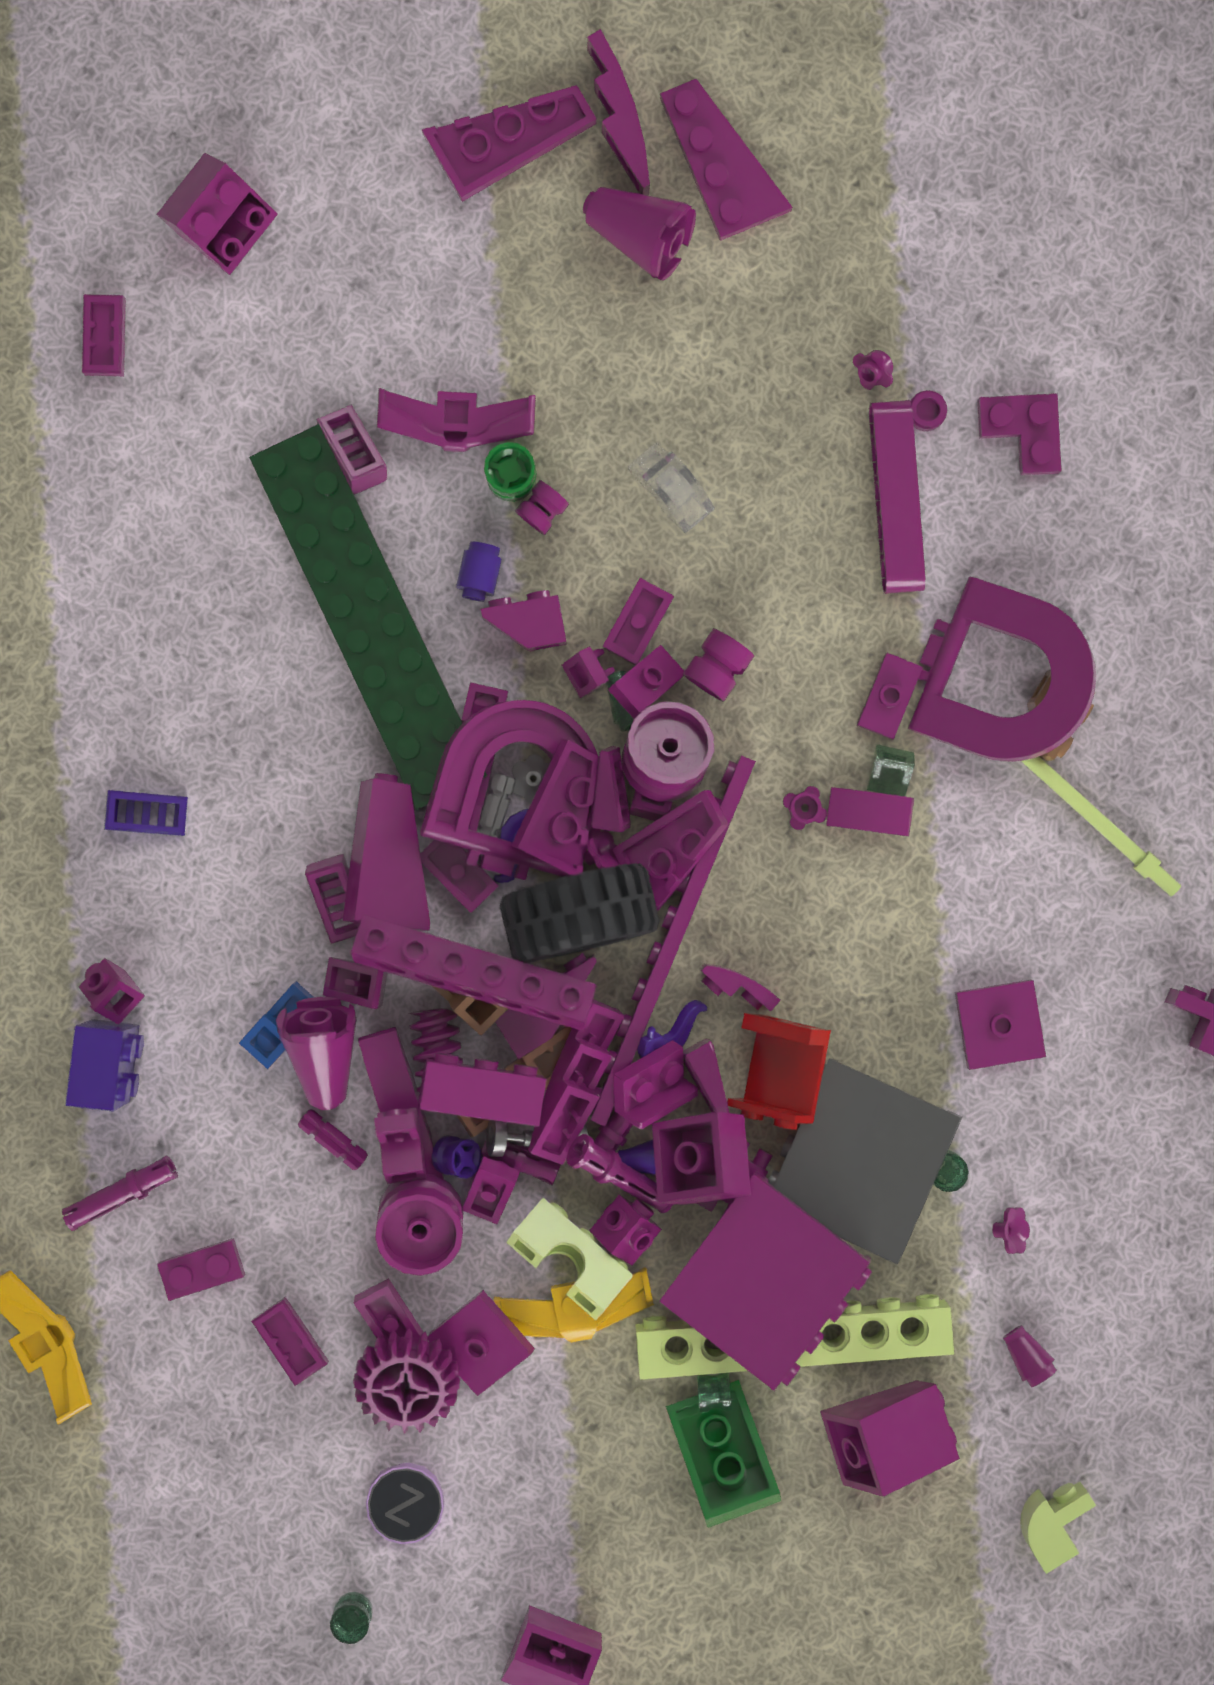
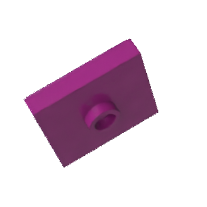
(1000, 1024)
(482, 1342)

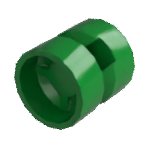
(510, 471)

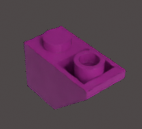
(529, 623)

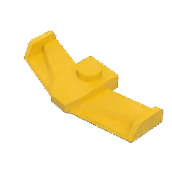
(568, 1320)
(47, 1343)

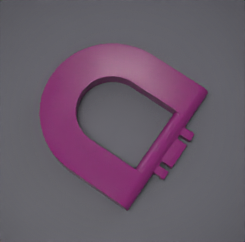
(1007, 737)
(463, 770)

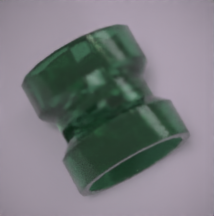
(348, 1626)

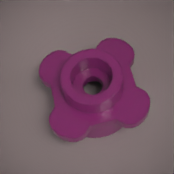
(874, 369)
(809, 797)

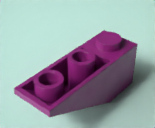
(529, 1032)

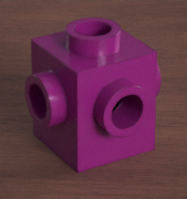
(626, 1228)

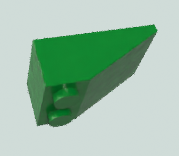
(724, 1457)

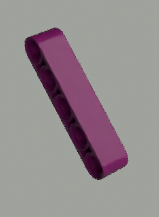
(898, 496)

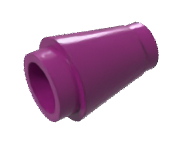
(1029, 1357)

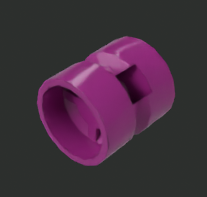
(719, 663)

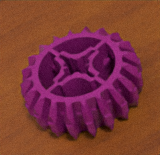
(382, 1384)

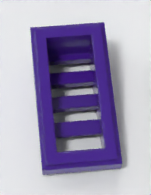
(111, 813)

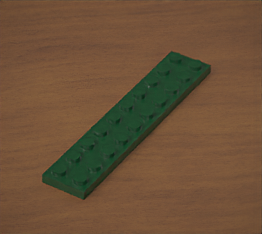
(361, 605)

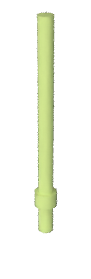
(1144, 863)

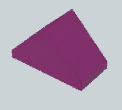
(355, 983)

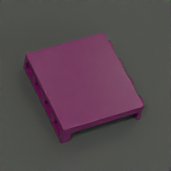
(766, 1283)

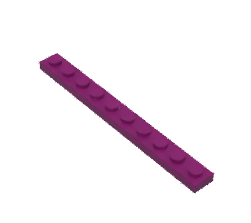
(663, 955)

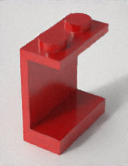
(783, 1071)

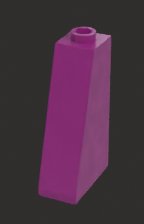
(386, 857)

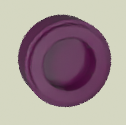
(928, 410)

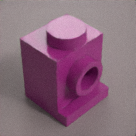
(103, 983)

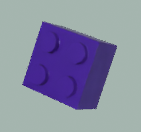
(104, 1065)

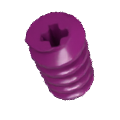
(435, 1035)

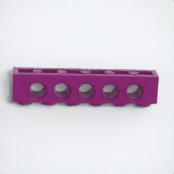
(473, 972)

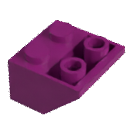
(217, 213)
(552, 1652)

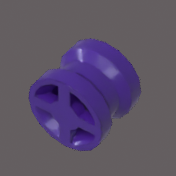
(456, 1156)

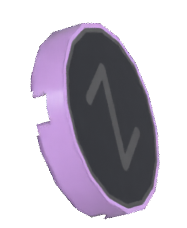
(405, 1503)

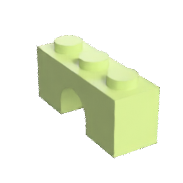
(550, 1232)

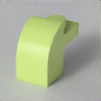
(1044, 1522)

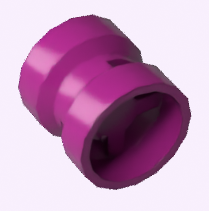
(546, 499)

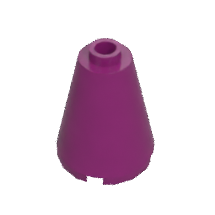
(642, 227)
(320, 1047)

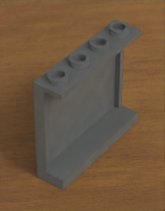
(866, 1160)

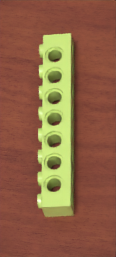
(931, 1338)

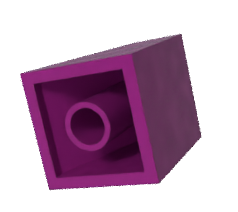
(890, 1437)

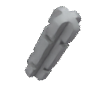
(496, 805)

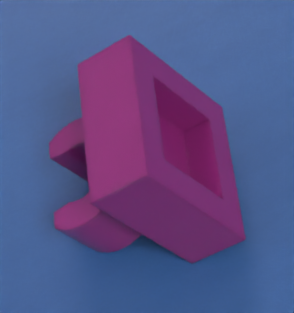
(586, 672)

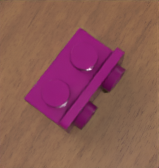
(652, 1086)

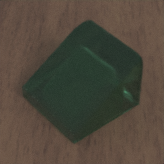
(891, 770)

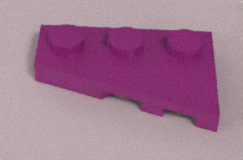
(559, 811)
(674, 843)

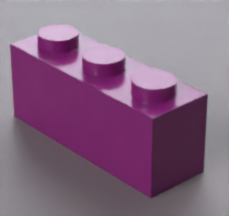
(482, 1090)

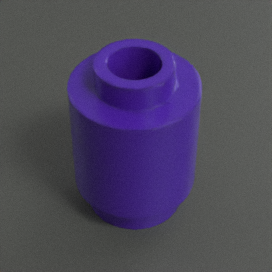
(479, 571)

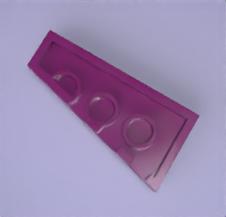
(498, 143)
(724, 169)

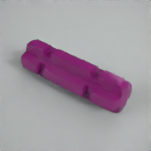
(332, 1139)

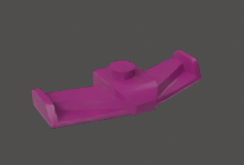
(456, 420)

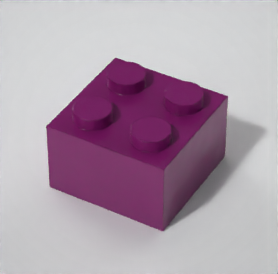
(701, 1158)

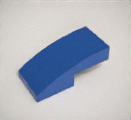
(263, 1039)

